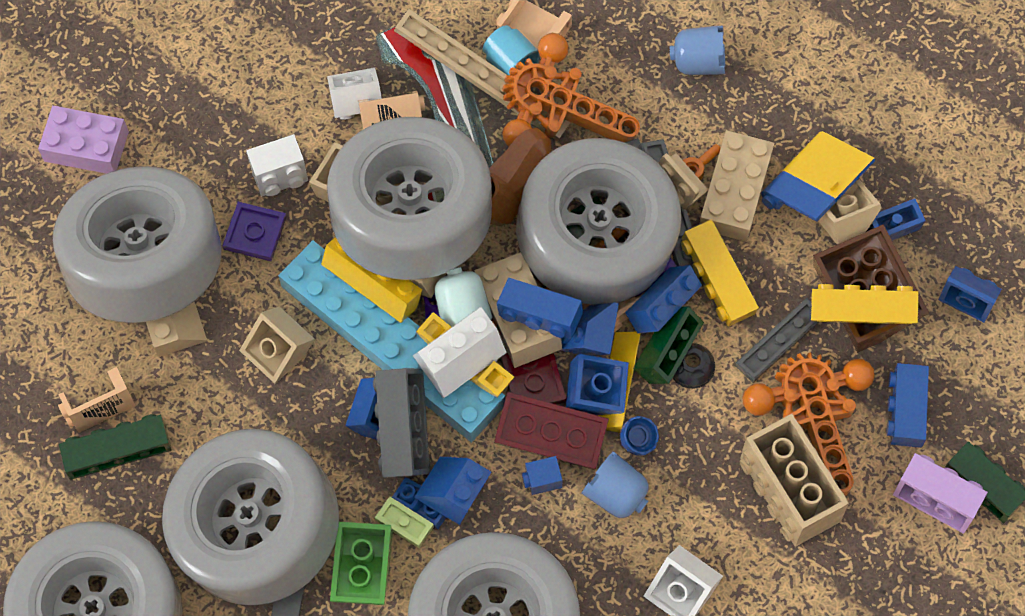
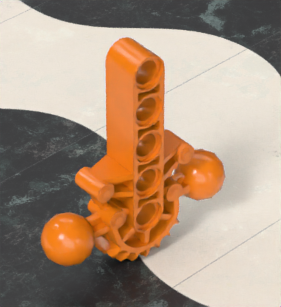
(552, 50)
(856, 375)

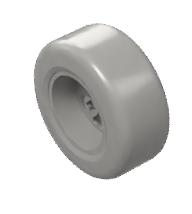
(624, 178)
(412, 243)
(138, 277)
(213, 480)
(88, 550)
(490, 561)

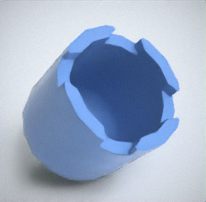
(699, 51)
(618, 487)

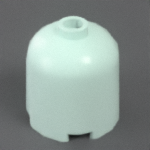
(460, 295)

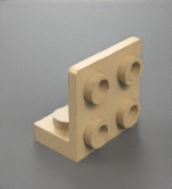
(685, 181)

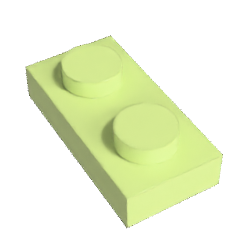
(404, 522)

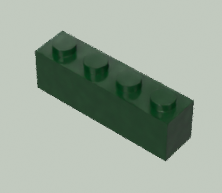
(114, 446)

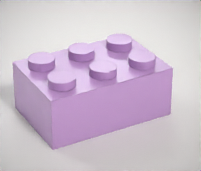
(83, 140)
(940, 492)

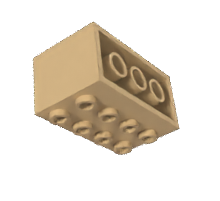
(793, 480)

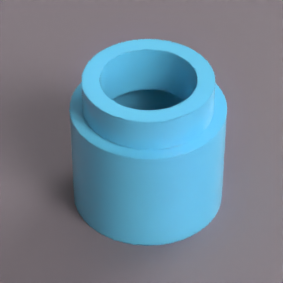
(507, 48)

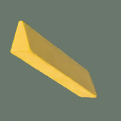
(624, 349)

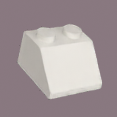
(351, 87)
(682, 584)

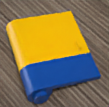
(817, 176)

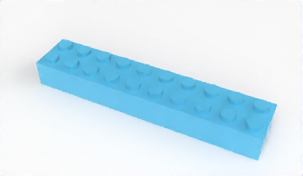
(382, 338)

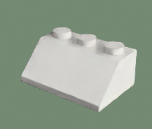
(461, 352)

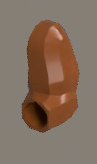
(512, 171)

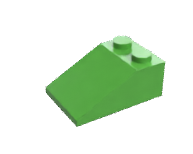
(361, 563)

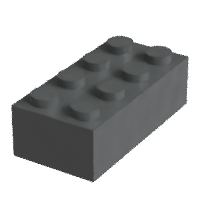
(401, 422)

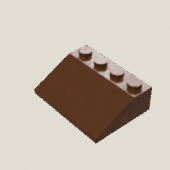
(867, 262)

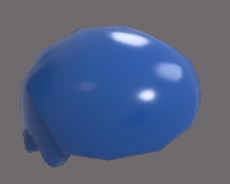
(639, 435)

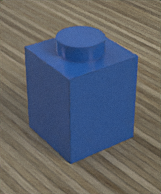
(542, 475)

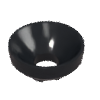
(696, 376)

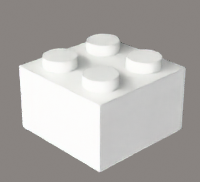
(277, 166)

